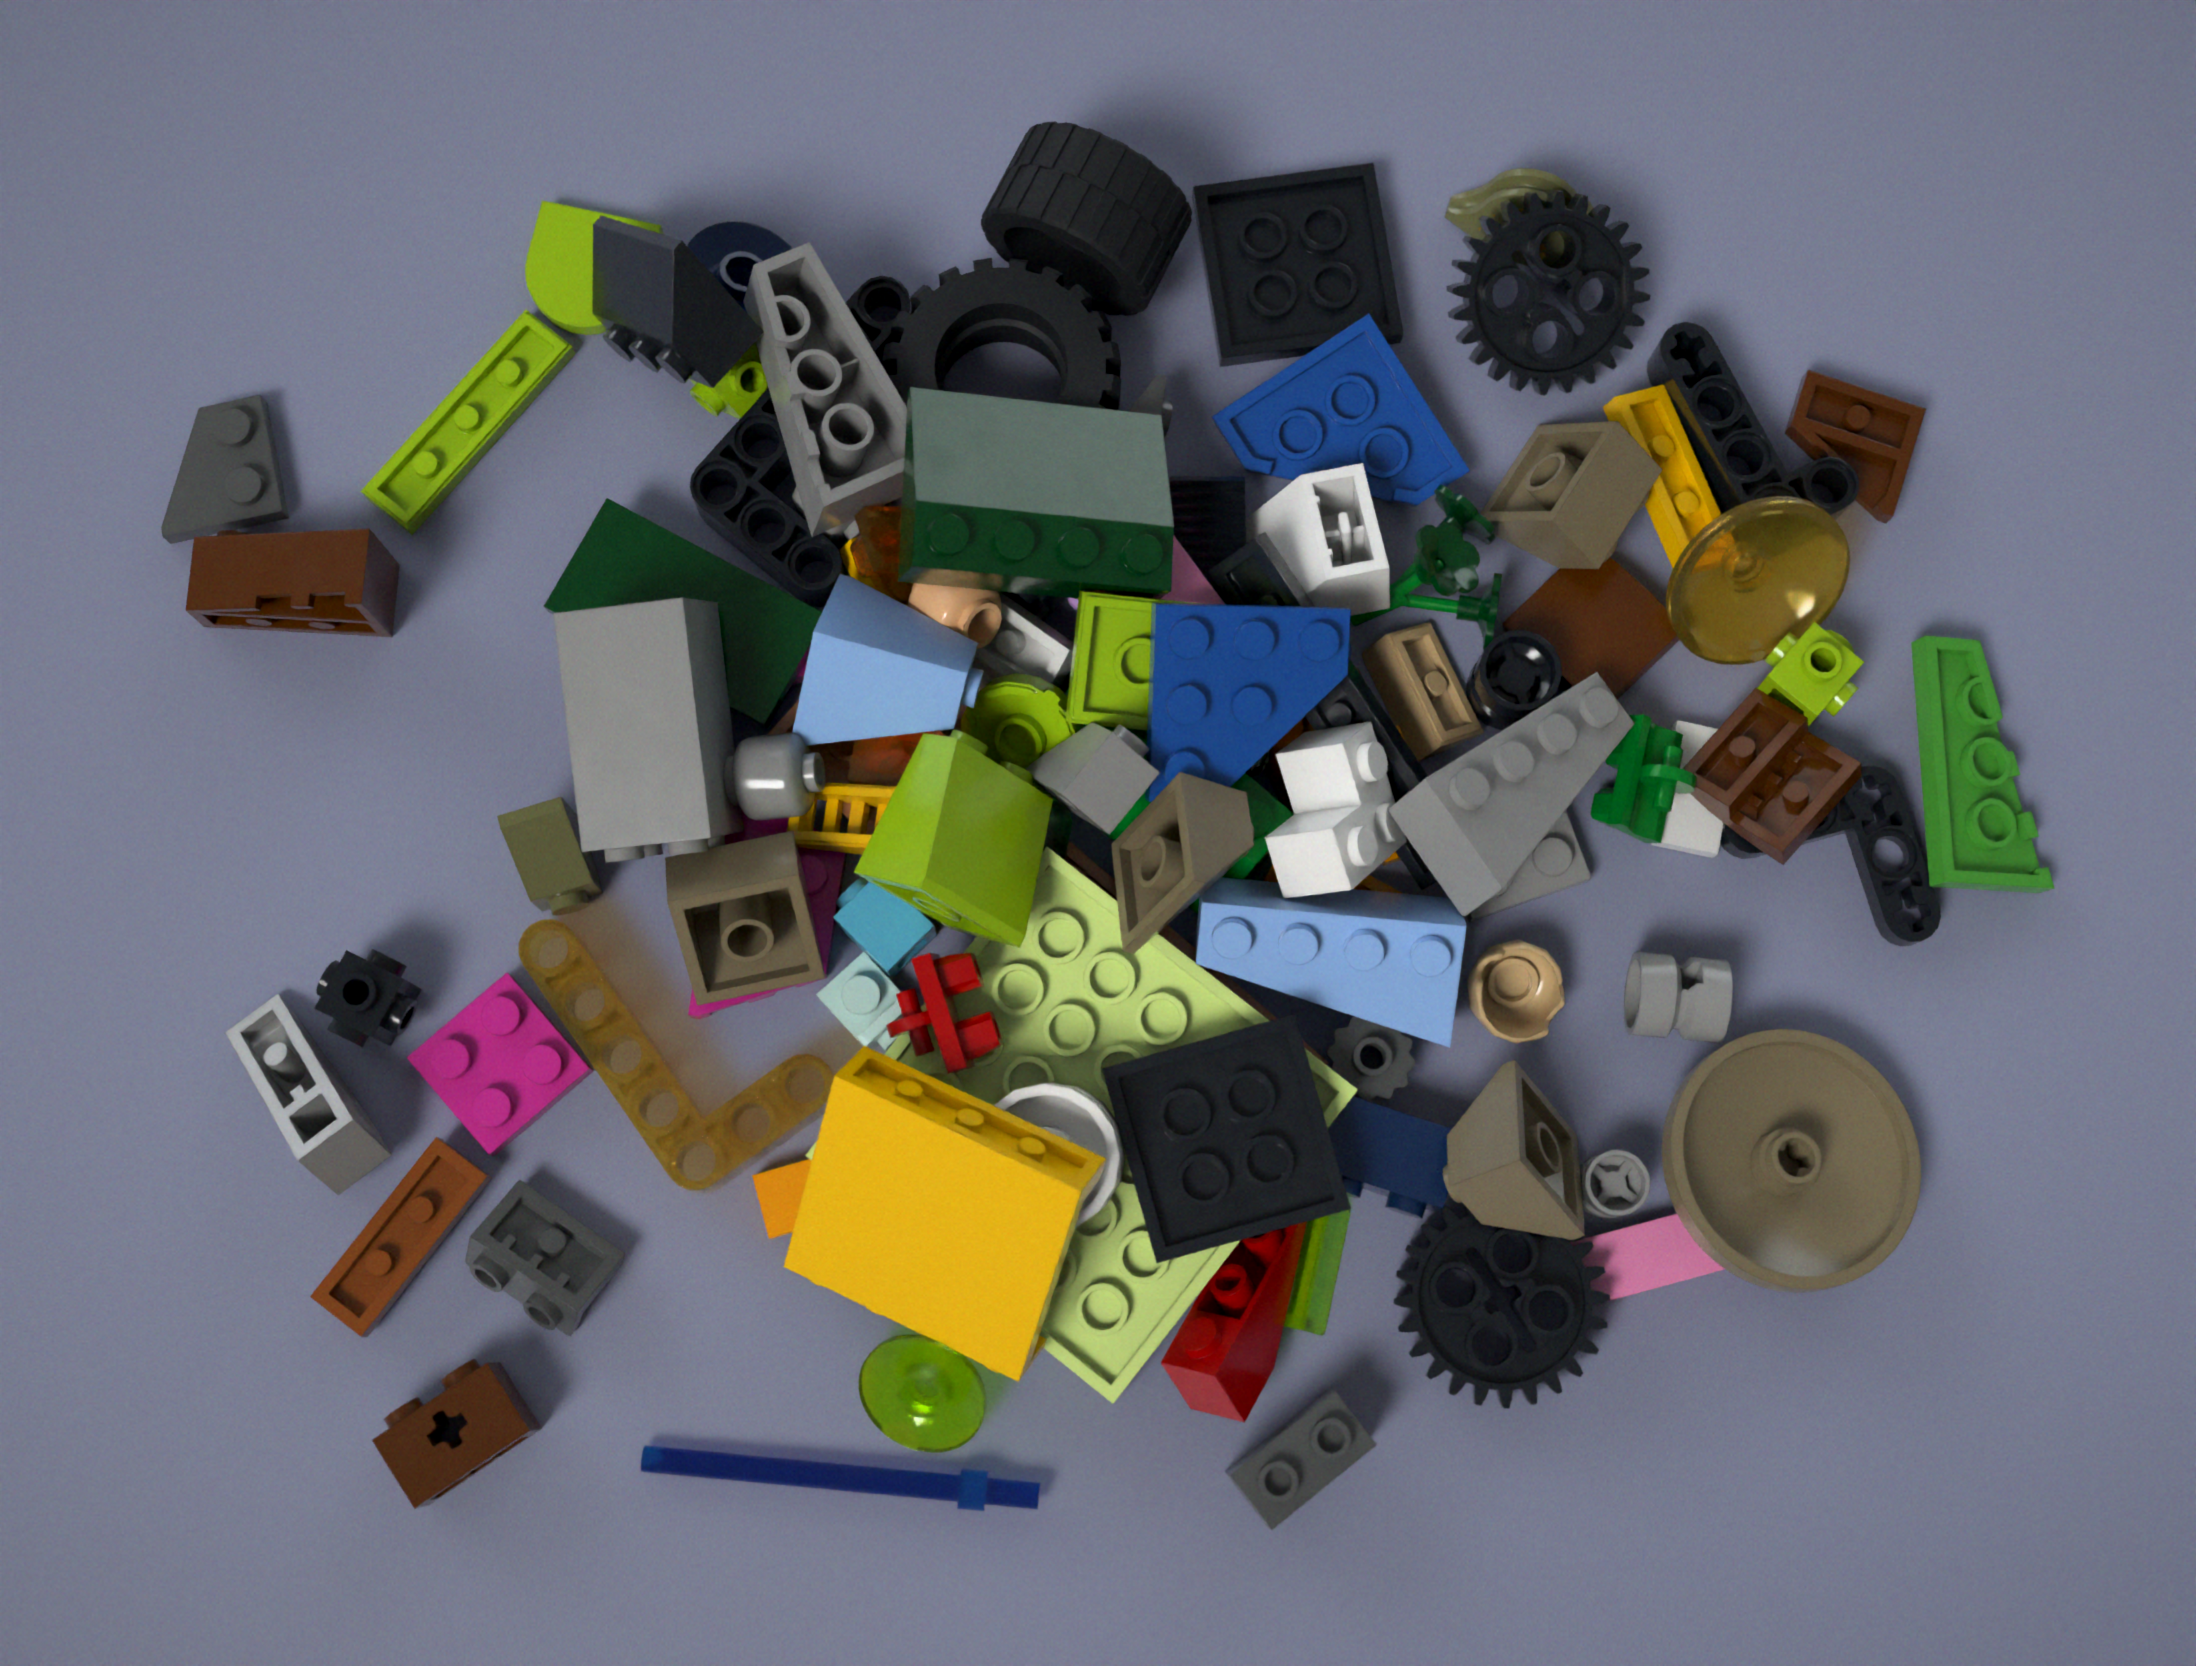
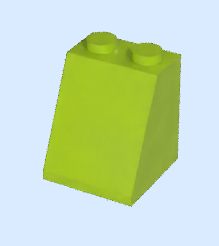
(962, 839)

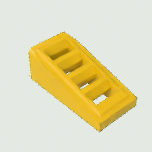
(836, 794)

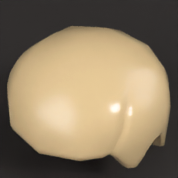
(1516, 991)

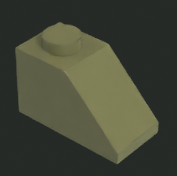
(550, 856)

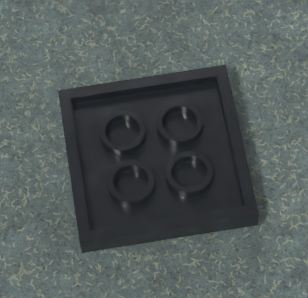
(1294, 261)
(1226, 1138)

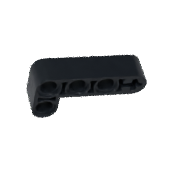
(1739, 430)

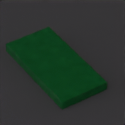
(637, 561)

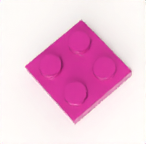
(500, 1064)

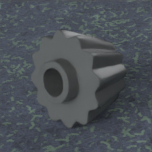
(1395, 1058)

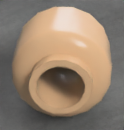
(964, 610)

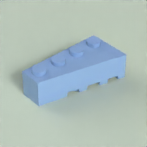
(1348, 950)

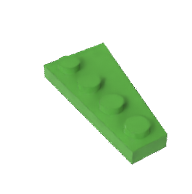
(1968, 788)

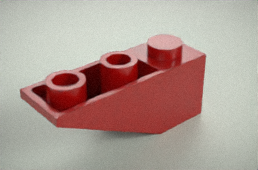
(1236, 1326)

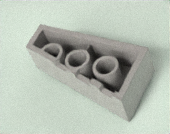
(827, 391)
(1501, 798)

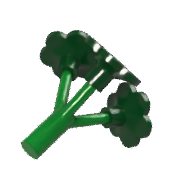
(1449, 566)

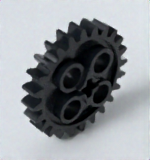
(1588, 253)
(1449, 1331)

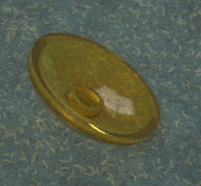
(1756, 578)

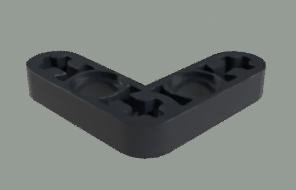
(1850, 819)

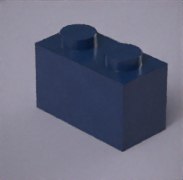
(1391, 1156)

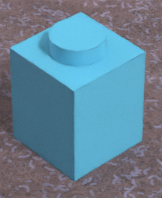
(883, 925)

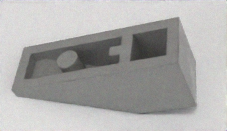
(307, 1096)

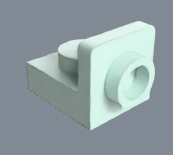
(863, 1002)

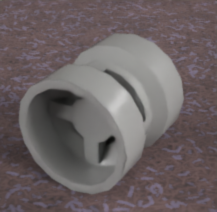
(1620, 1177)

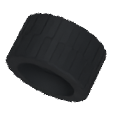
(1088, 213)

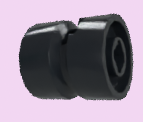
(1513, 678)

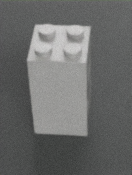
(648, 727)

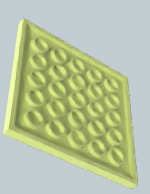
(1064, 1014)

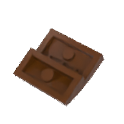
(1598, 624)
(1770, 775)

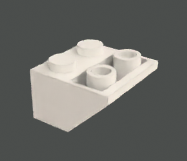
(1329, 538)

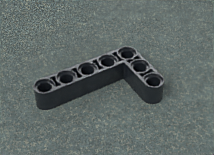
(758, 477)

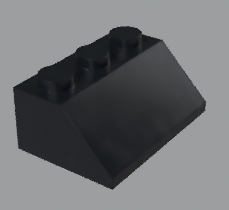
(665, 305)

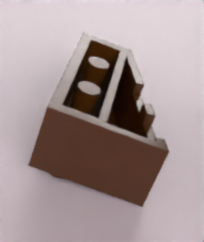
(294, 582)

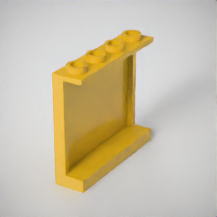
(939, 1210)

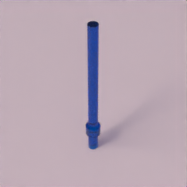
(969, 1489)

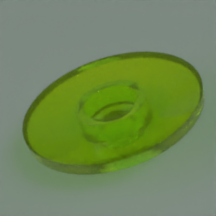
(914, 1411)

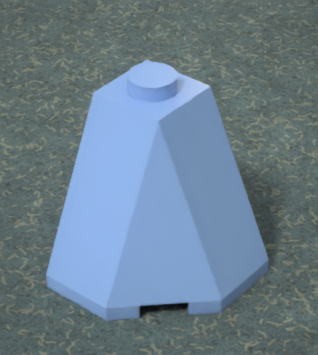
(882, 670)

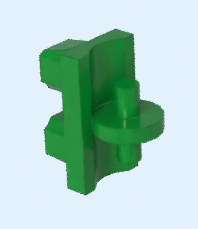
(1645, 781)

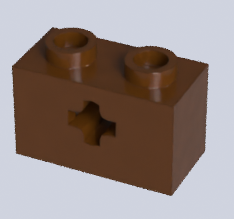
(430, 1465)

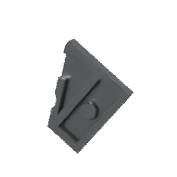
(226, 473)

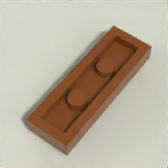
(401, 1237)

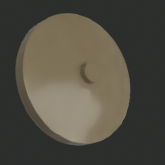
(1791, 1161)

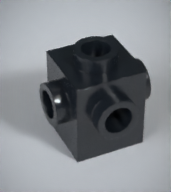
(386, 1009)

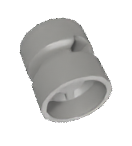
(1679, 997)

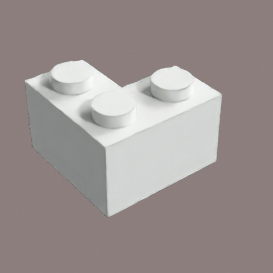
(1339, 811)

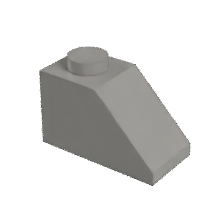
(1096, 774)

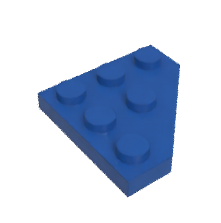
(1340, 410)
(1235, 683)

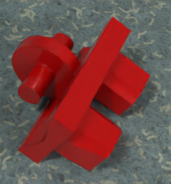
(939, 982)

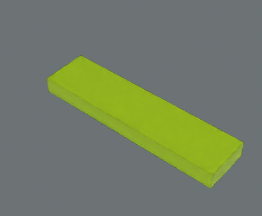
(468, 422)

